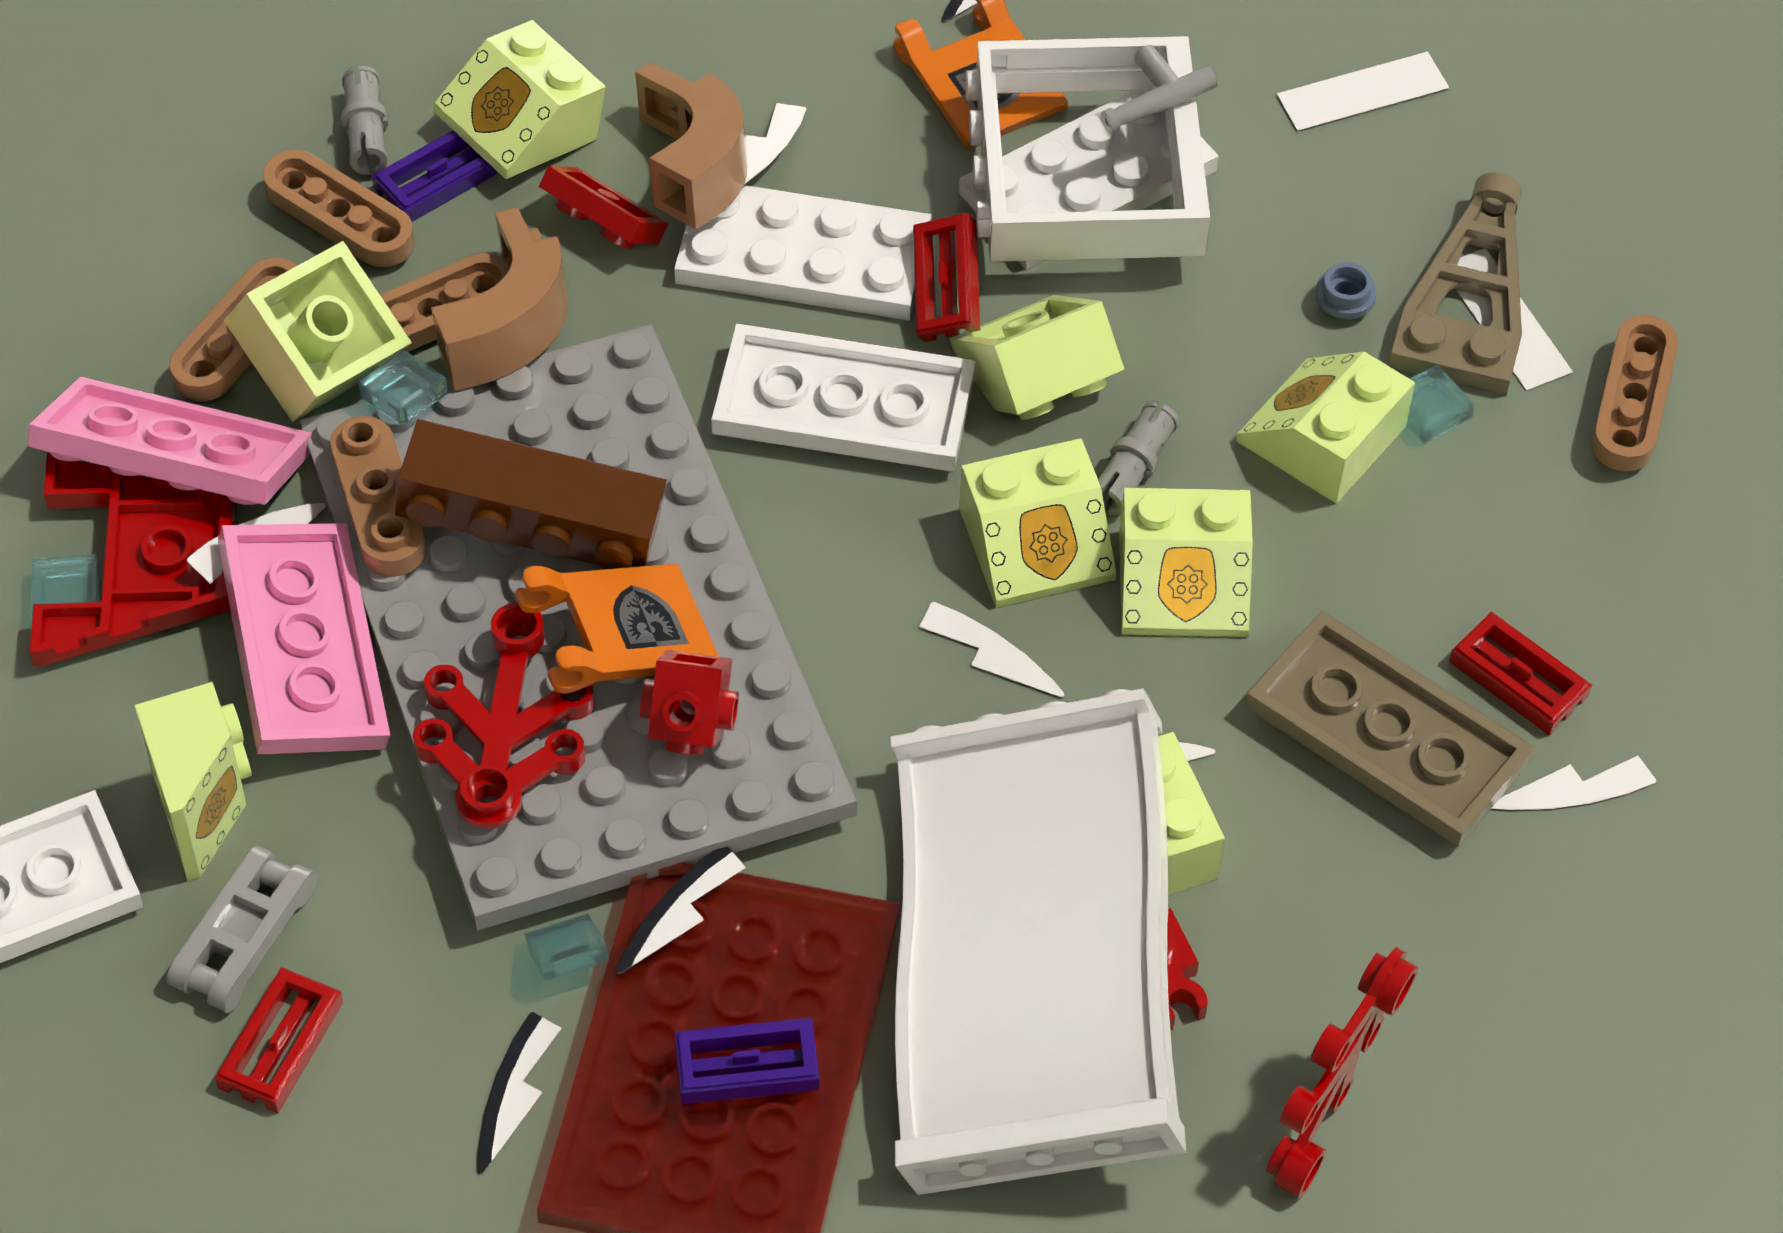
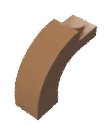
(708, 160)
(514, 319)

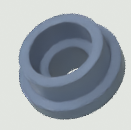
(1350, 280)

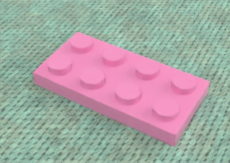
(170, 441)
(302, 638)

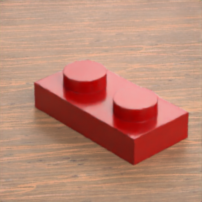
(587, 197)

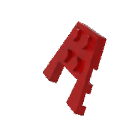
(145, 564)

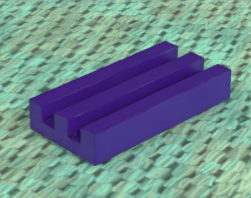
(440, 183)
(749, 1071)

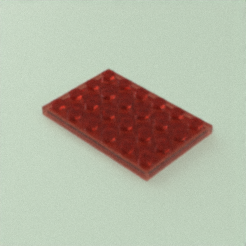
(741, 1165)

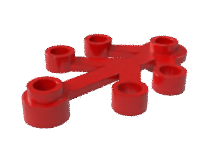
(502, 727)
(1337, 1050)

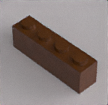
(528, 497)

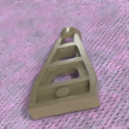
(1466, 350)

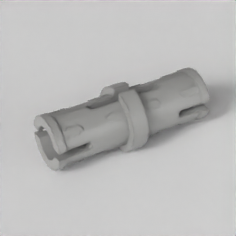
(364, 120)
(1136, 454)

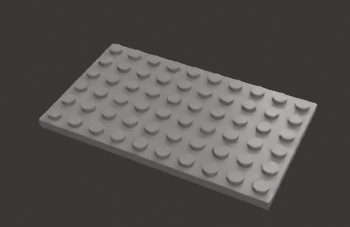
(632, 798)

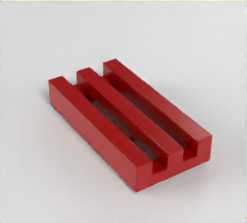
(967, 272)
(1514, 679)
(255, 1085)

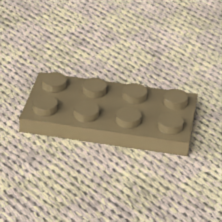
(1389, 728)

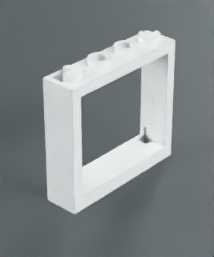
(1072, 67)

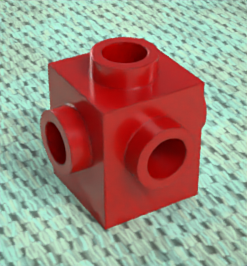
(704, 684)

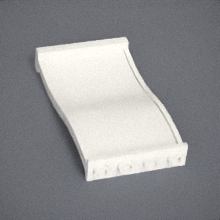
(1033, 945)

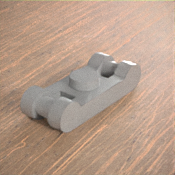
(241, 927)

